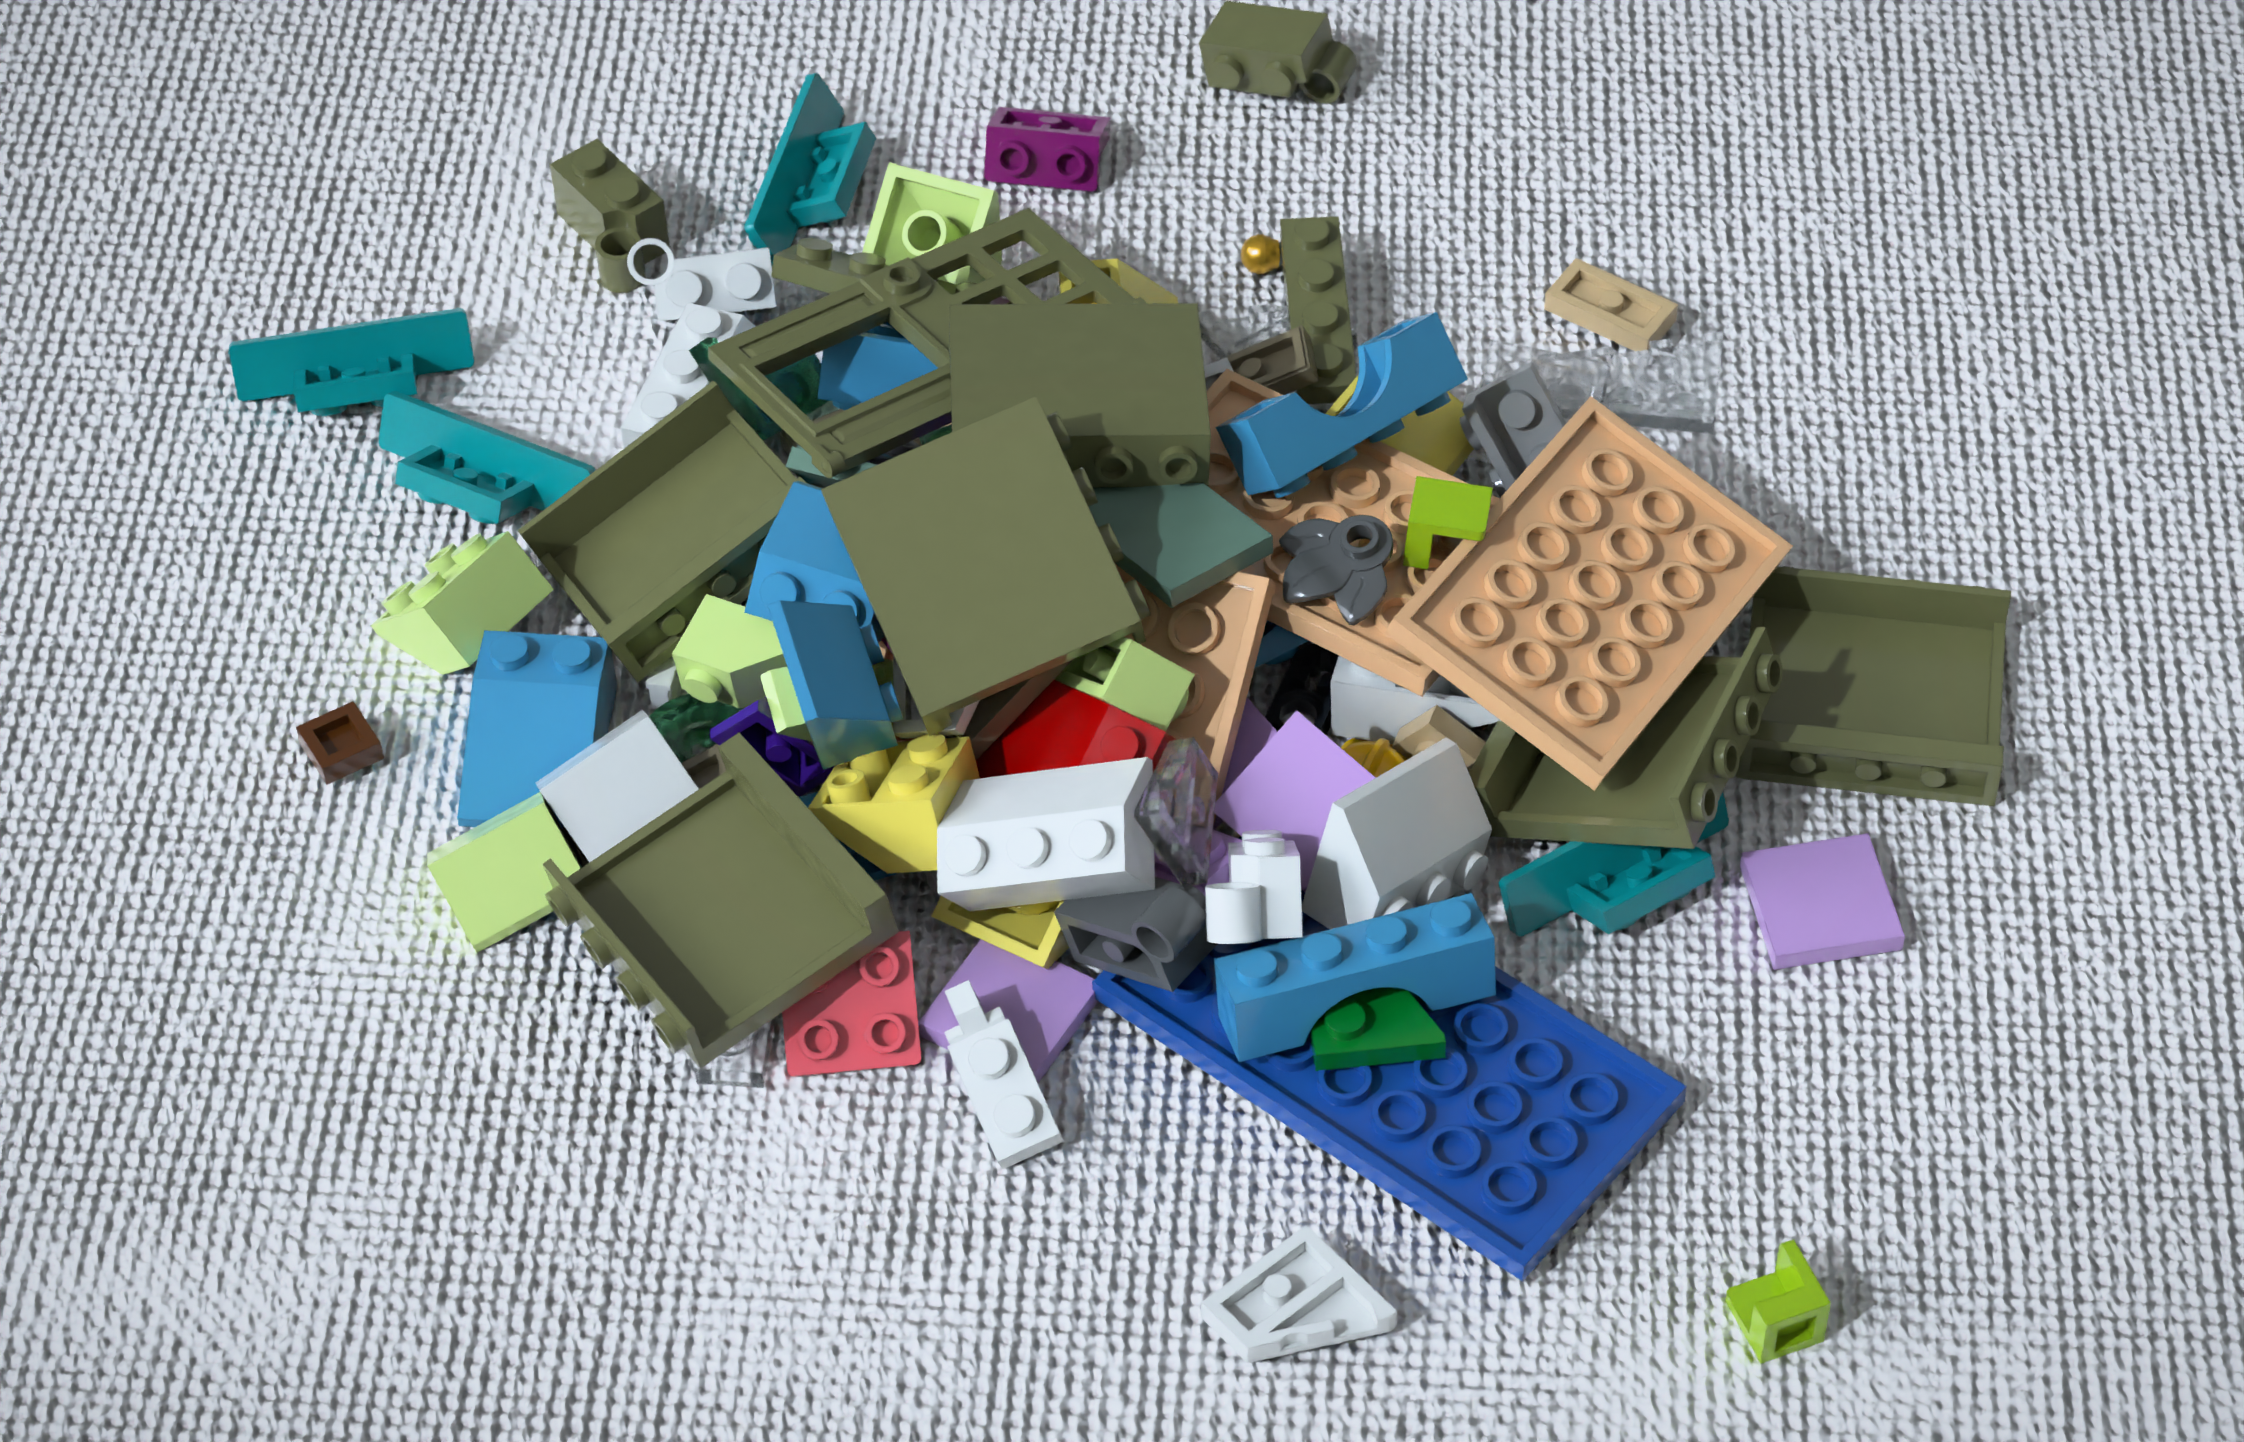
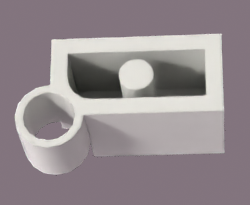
(718, 280)
(1260, 894)

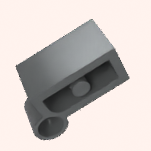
(1140, 934)

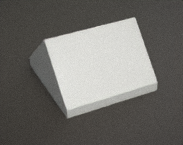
(616, 785)

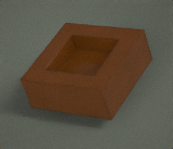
(340, 742)

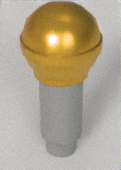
(1261, 254)

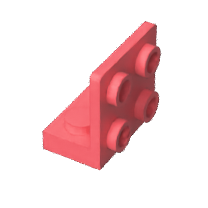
(858, 1017)

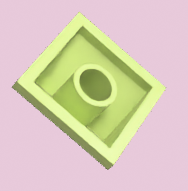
(497, 871)

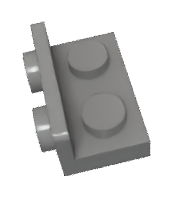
(1511, 423)

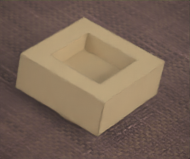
(1432, 728)

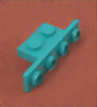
(811, 169)
(351, 361)
(472, 463)
(1605, 881)

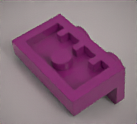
(1045, 148)

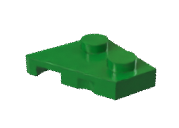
(1375, 1030)

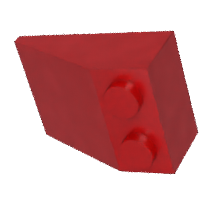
(1069, 731)

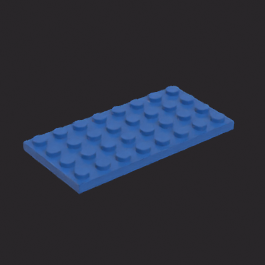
(1486, 1143)

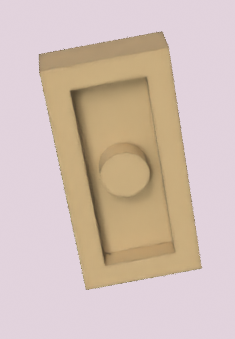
(1610, 306)

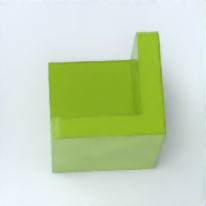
(1444, 510)
(1781, 1308)

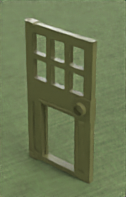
(919, 310)

